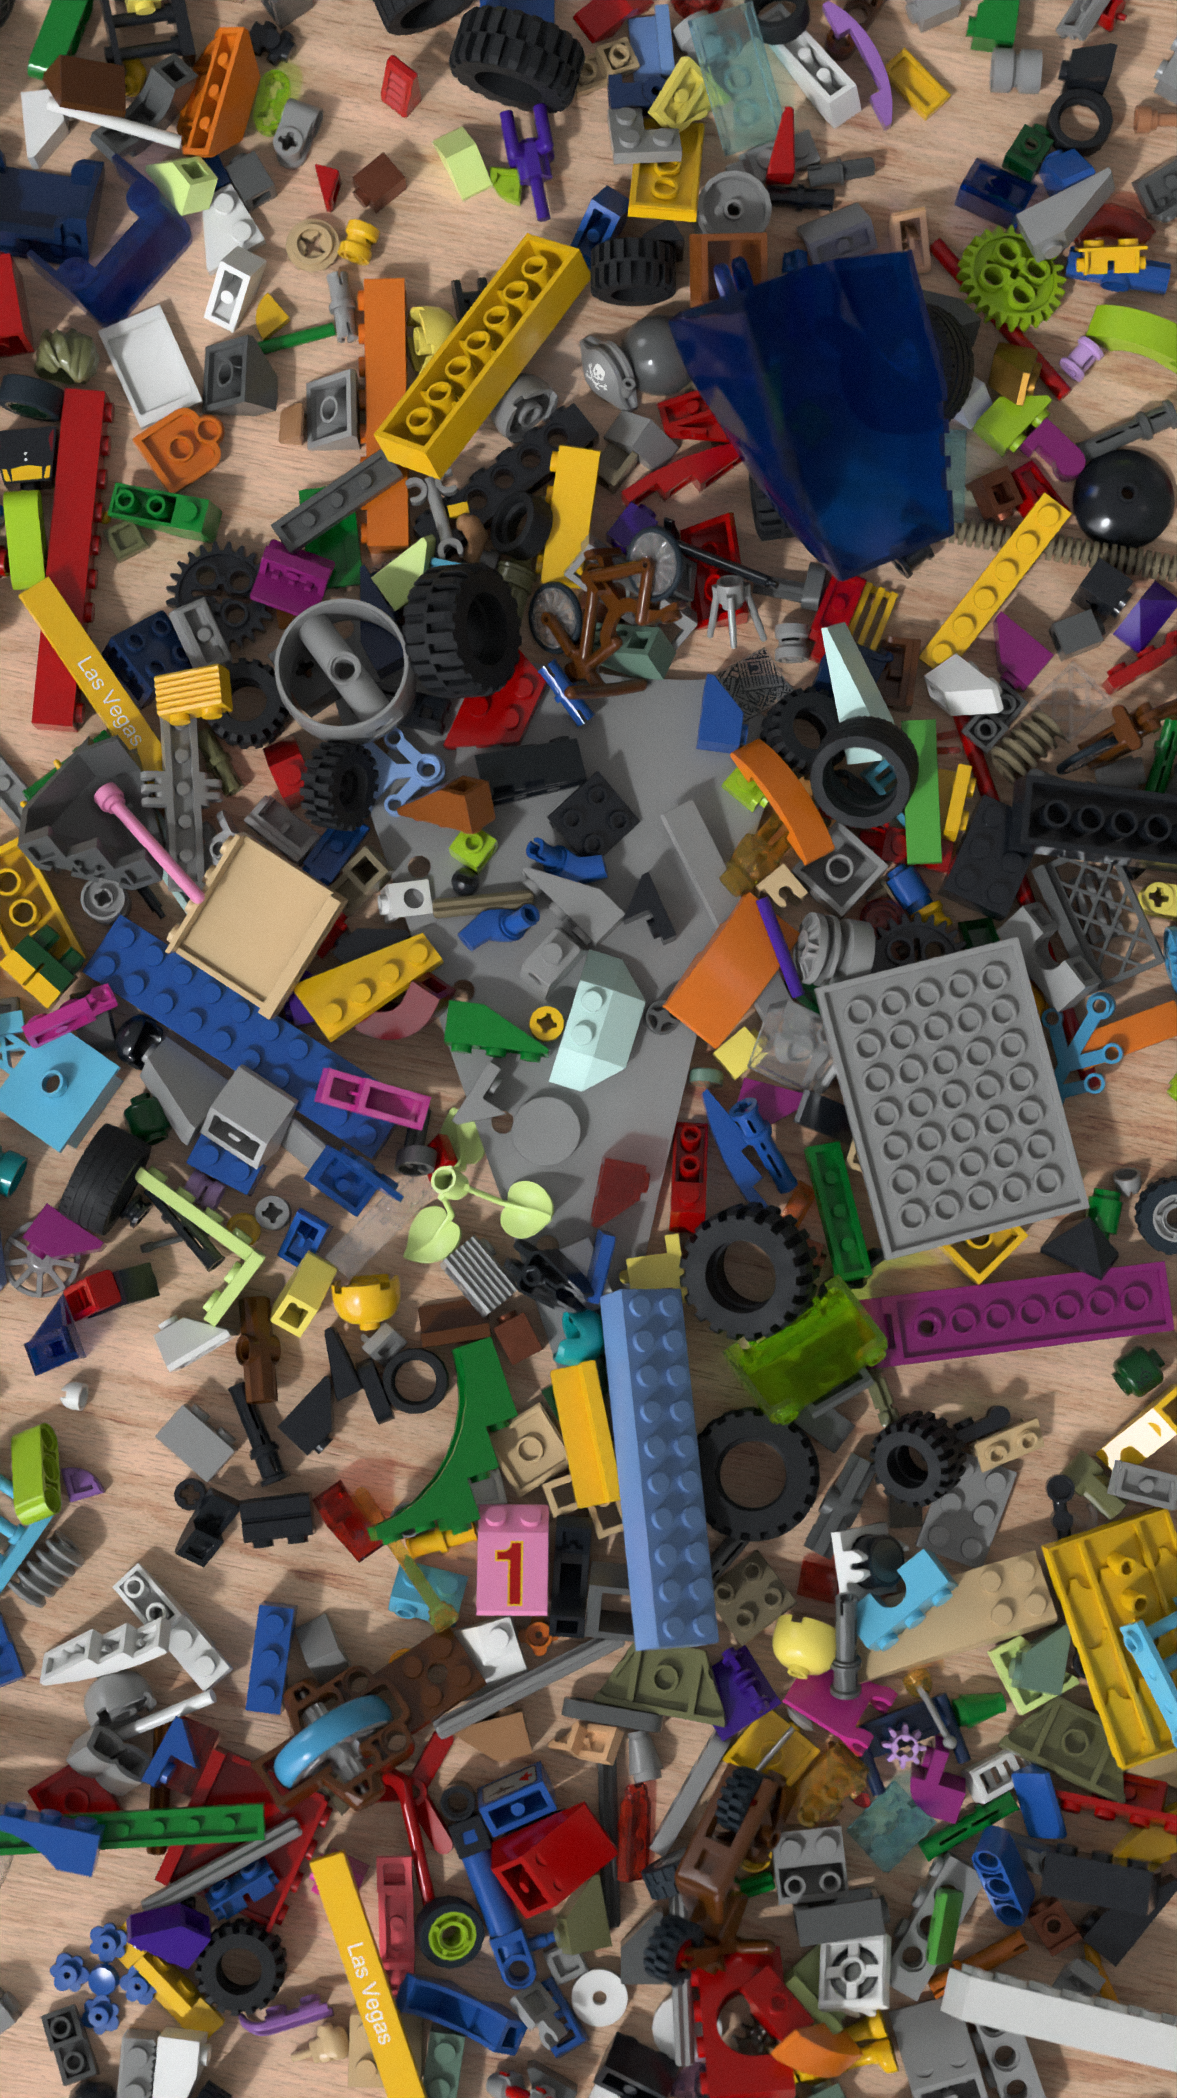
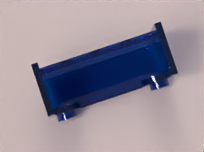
(133, 264)

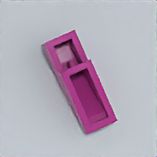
(372, 1099)

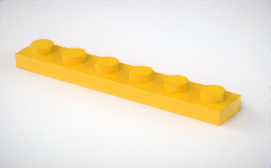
(996, 582)

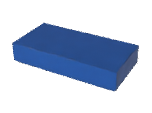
(600, 1263)

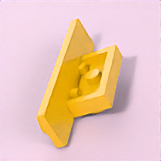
(173, 1990)

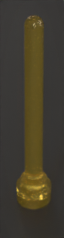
(440, 1613)

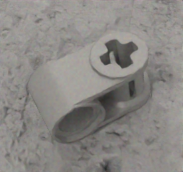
(297, 128)

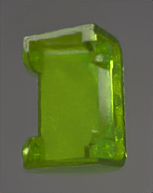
(809, 1354)

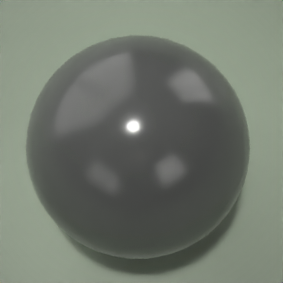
(655, 356)

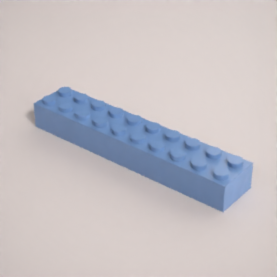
(658, 1469)

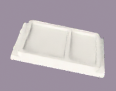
(150, 366)

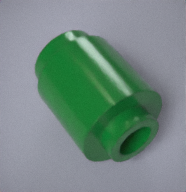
(1105, 1210)

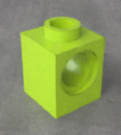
(473, 849)

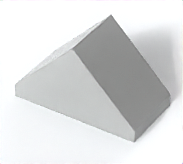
(642, 436)
(322, 1649)

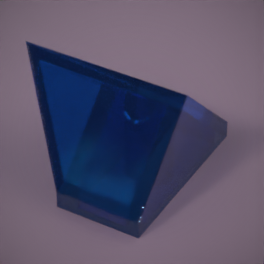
(55, 1341)

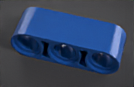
(1003, 1876)

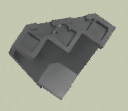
(72, 833)

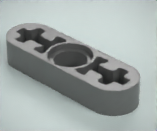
(611, 1714)

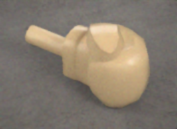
(327, 2046)

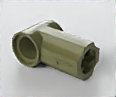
(1093, 1485)

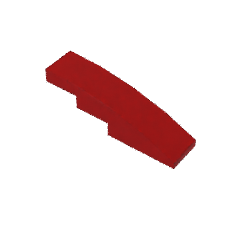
(699, 468)

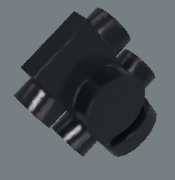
(267, 39)

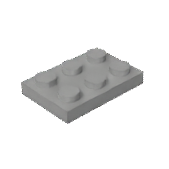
(968, 1515)

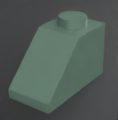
(1042, 1662)

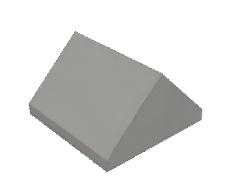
(333, 412)

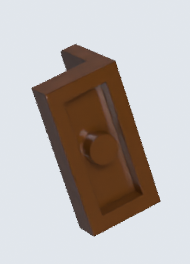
(452, 1324)

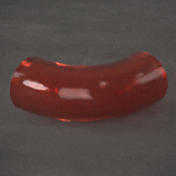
(1116, 223)

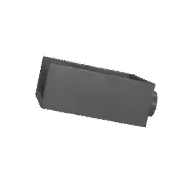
(607, 1624)
(842, 1918)

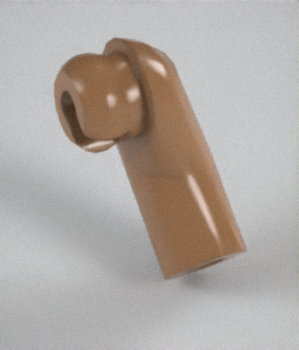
(475, 535)

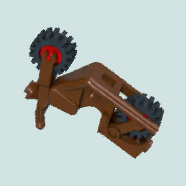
(754, 1812)

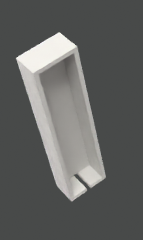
(1061, 2017)

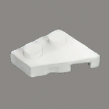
(226, 226)

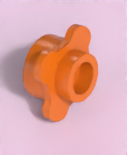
(528, 1635)

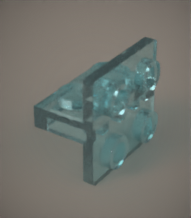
(890, 1827)

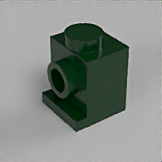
(1027, 162)

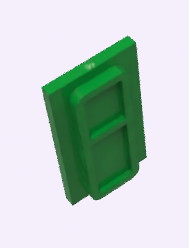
(338, 545)

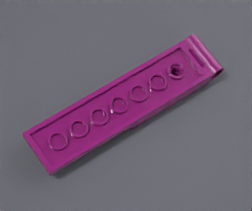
(1023, 1314)

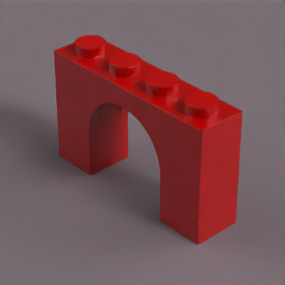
(729, 2072)

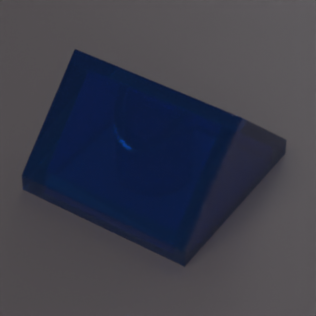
(994, 194)

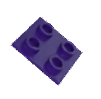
(743, 1691)

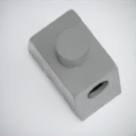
(551, 962)

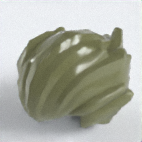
(66, 357)

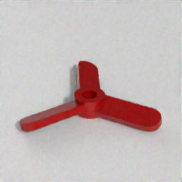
(421, 1777)

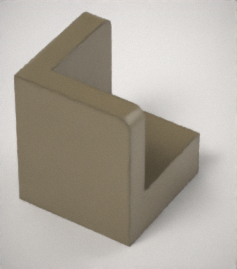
(615, 467)

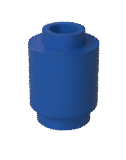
(909, 888)

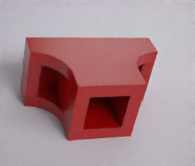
(774, 2005)

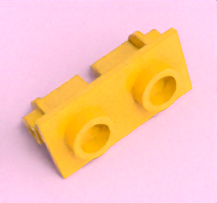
(1125, 256)

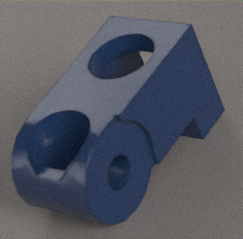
(634, 93)

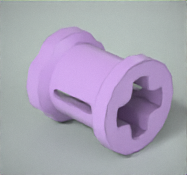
(1081, 358)

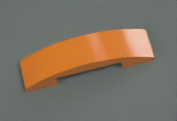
(787, 797)

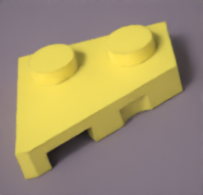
(682, 97)

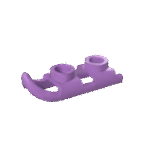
(280, 2020)

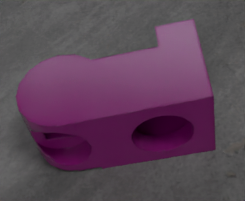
(1055, 449)

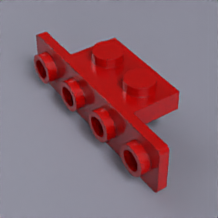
(1142, 1806)

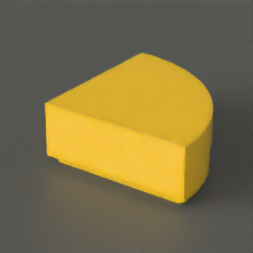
(270, 317)

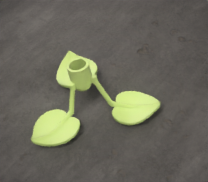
(432, 1230)

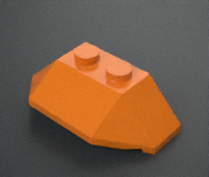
(222, 95)

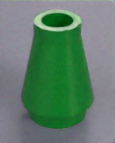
(977, 1708)

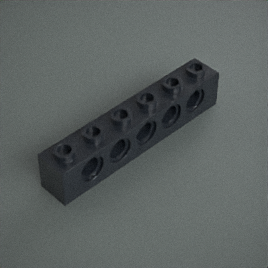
(563, 421)

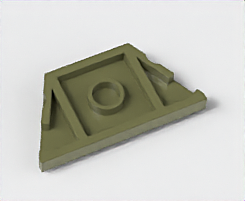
(666, 1683)
(1070, 1745)

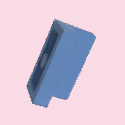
(652, 44)

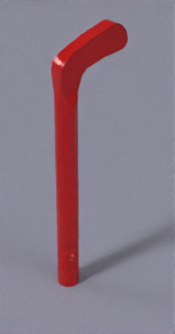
(403, 1788)

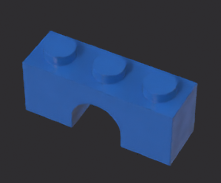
(270, 1657)

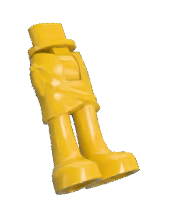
(879, 2052)

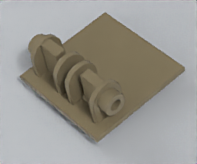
(751, 1597)

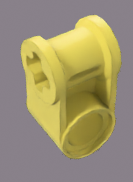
(1168, 896)

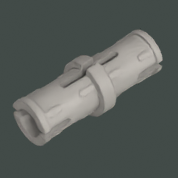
(342, 307)

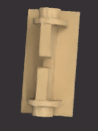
(1008, 1444)

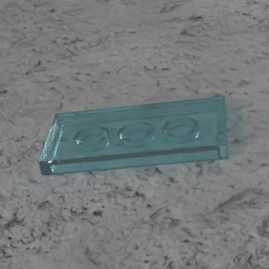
(737, 77)

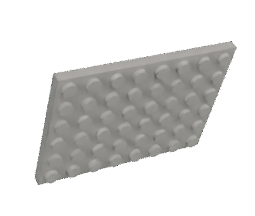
(951, 1098)

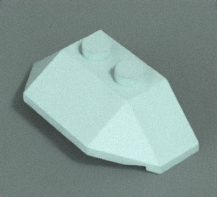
(599, 1024)

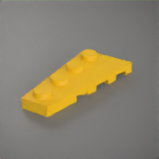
(361, 987)

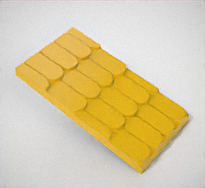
(1111, 1580)

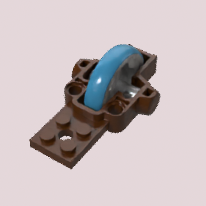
(364, 1723)

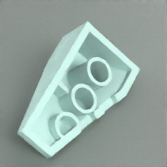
(852, 685)

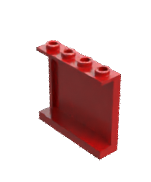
(232, 1780)

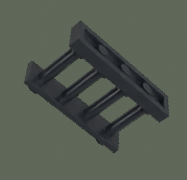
(173, 13)

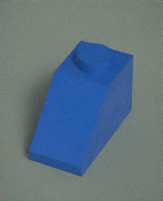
(1064, 170)
(601, 221)
(720, 720)

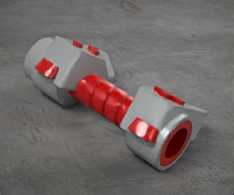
(511, 2085)

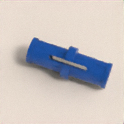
(558, 684)

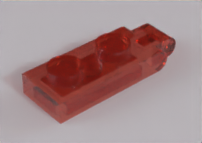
(634, 1833)

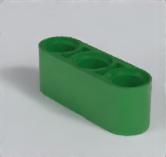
(59, 34)

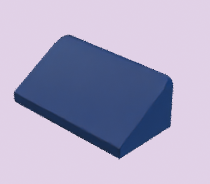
(1038, 1803)

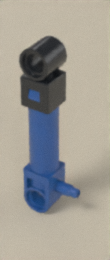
(497, 1908)

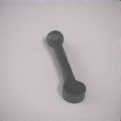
(150, 1246)

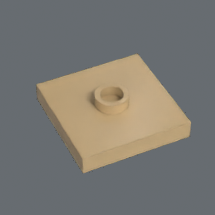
(530, 1449)

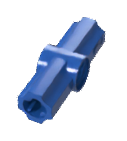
(1152, 279)

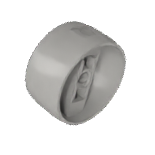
(316, 631)

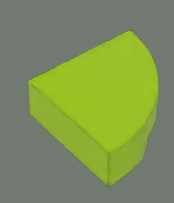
(506, 184)

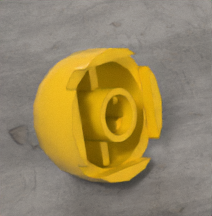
(367, 1299)

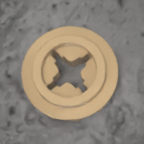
(309, 231)

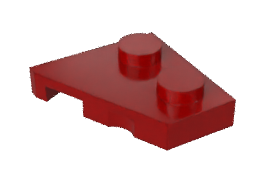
(690, 419)

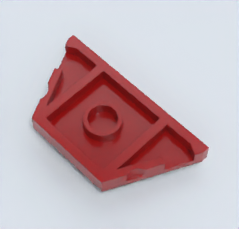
(501, 716)

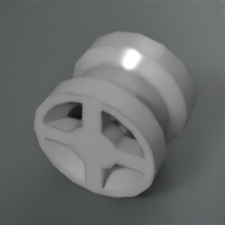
(279, 1213)

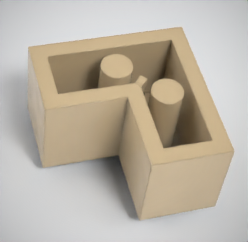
(561, 1500)

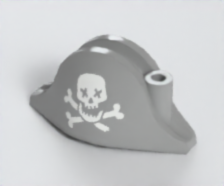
(609, 372)

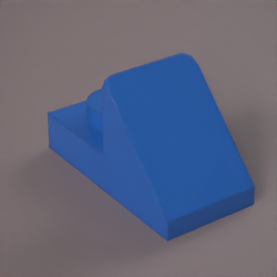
(176, 1744)

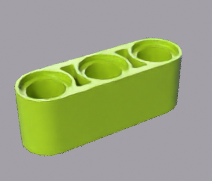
(25, 537)
(36, 1474)

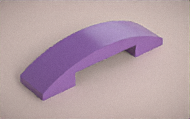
(844, 24)

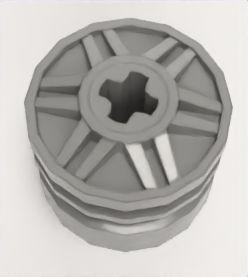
(833, 949)

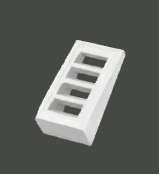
(983, 1767)

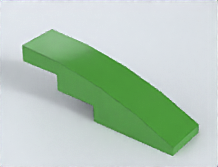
(923, 809)

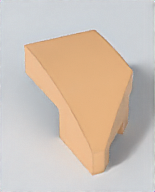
(590, 1743)

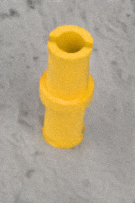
(438, 1541)

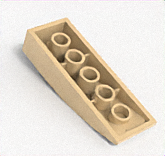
(985, 1609)

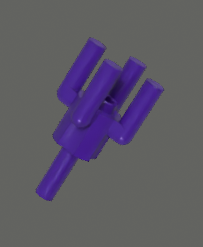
(531, 156)

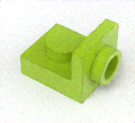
(746, 793)

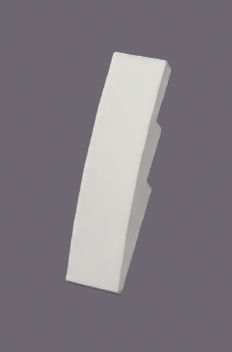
(100, 1655)

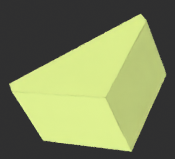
(463, 163)

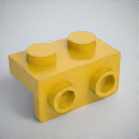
(952, 792)

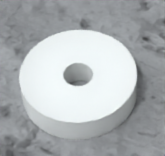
(599, 2013)

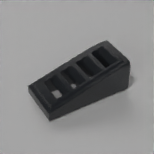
(343, 1371)

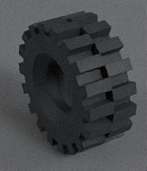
(339, 785)

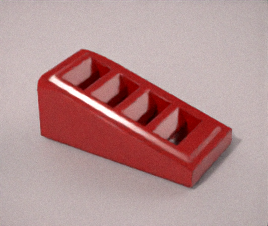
(400, 87)
(782, 160)
(92, 1295)

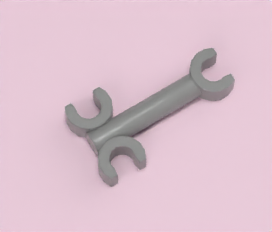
(432, 489)

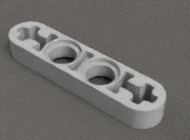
(688, 1794)

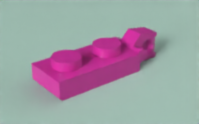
(69, 1017)

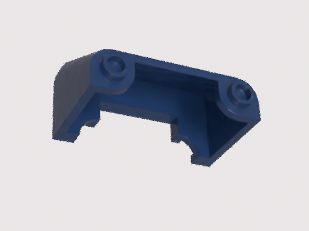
(50, 211)

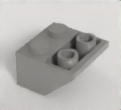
(249, 1117)
(810, 1863)

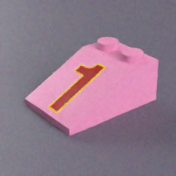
(513, 1560)

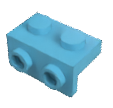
(408, 1603)

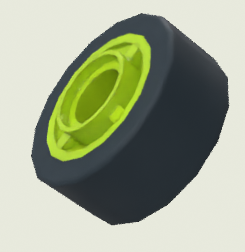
(459, 1947)

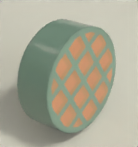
(706, 1077)

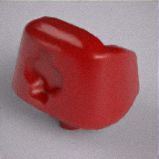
(1111, 14)

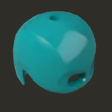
(583, 1339)

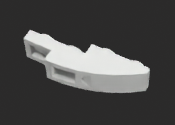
(187, 1639)

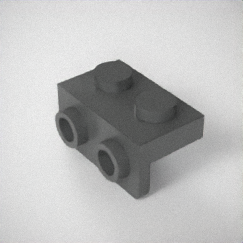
(1159, 192)

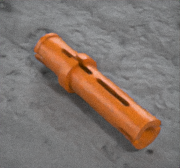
(986, 1959)

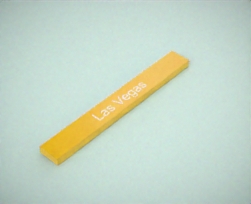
(92, 672)
(367, 1976)

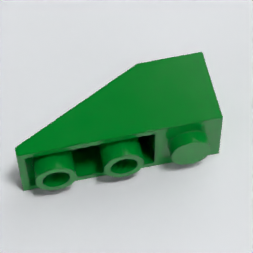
(166, 512)
(481, 1028)

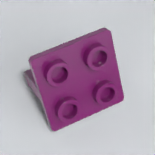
(291, 580)

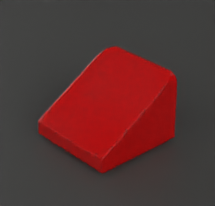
(330, 185)

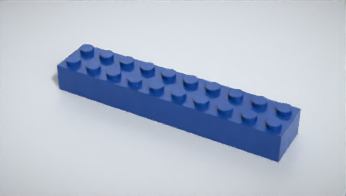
(229, 1027)

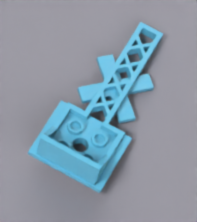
(84, 1090)

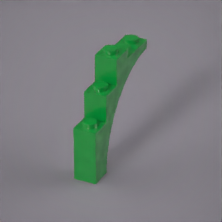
(448, 1497)

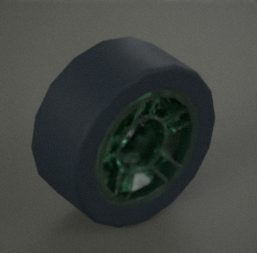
(31, 397)

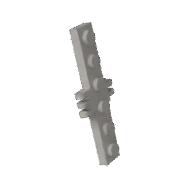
(182, 795)

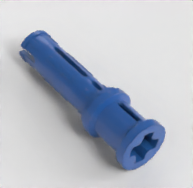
(758, 1134)

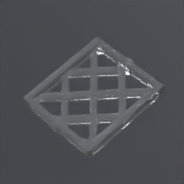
(1089, 683)

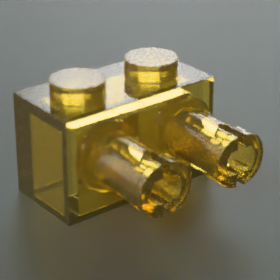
(828, 1784)

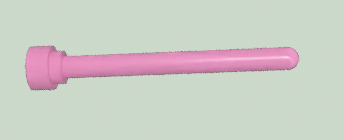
(111, 800)

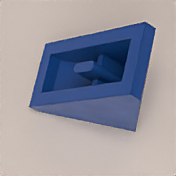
(304, 1234)

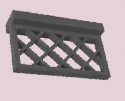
(1071, 929)

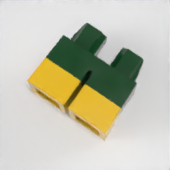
(55, 975)

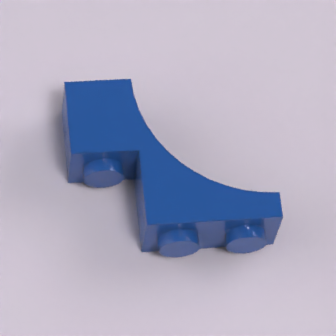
(459, 2010)

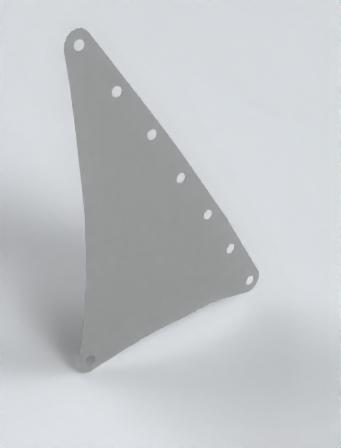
(651, 760)

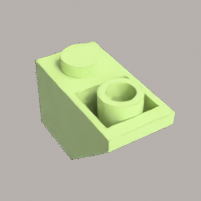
(185, 183)

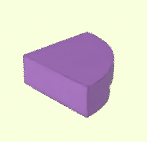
(81, 1483)

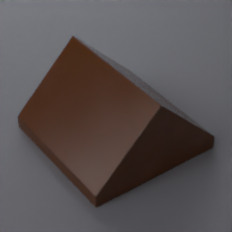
(87, 85)

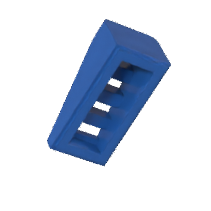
(573, 2022)

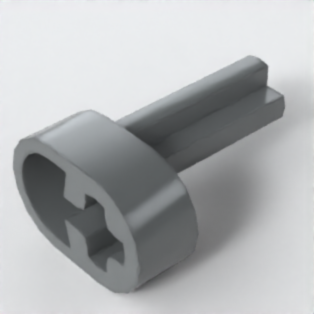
(806, 593)
(415, 1157)

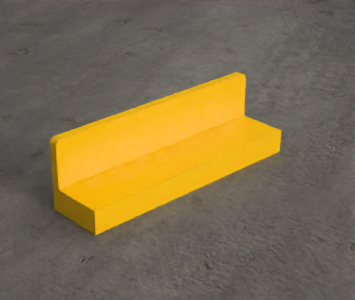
(586, 1434)

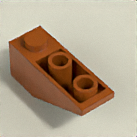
(457, 804)

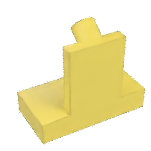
(656, 1270)

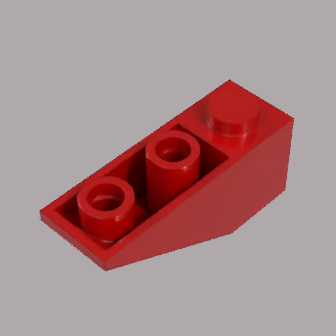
(688, 1177)

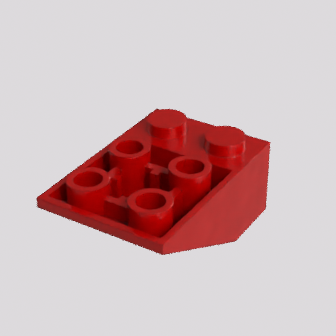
(551, 1858)

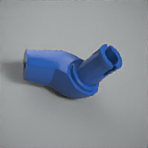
(566, 864)
(499, 926)

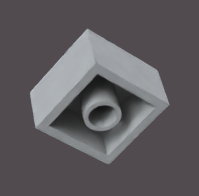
(843, 875)

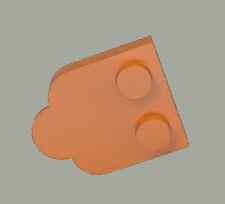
(181, 447)

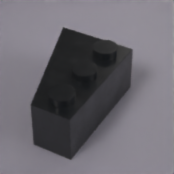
(532, 770)
(1101, 1879)

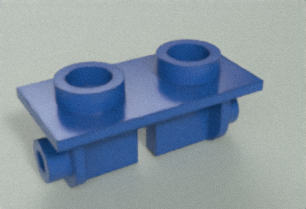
(226, 1895)

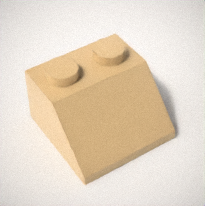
(362, 2064)

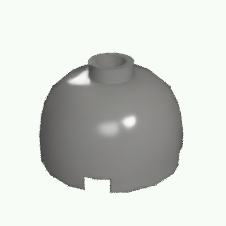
(524, 407)
(117, 1698)

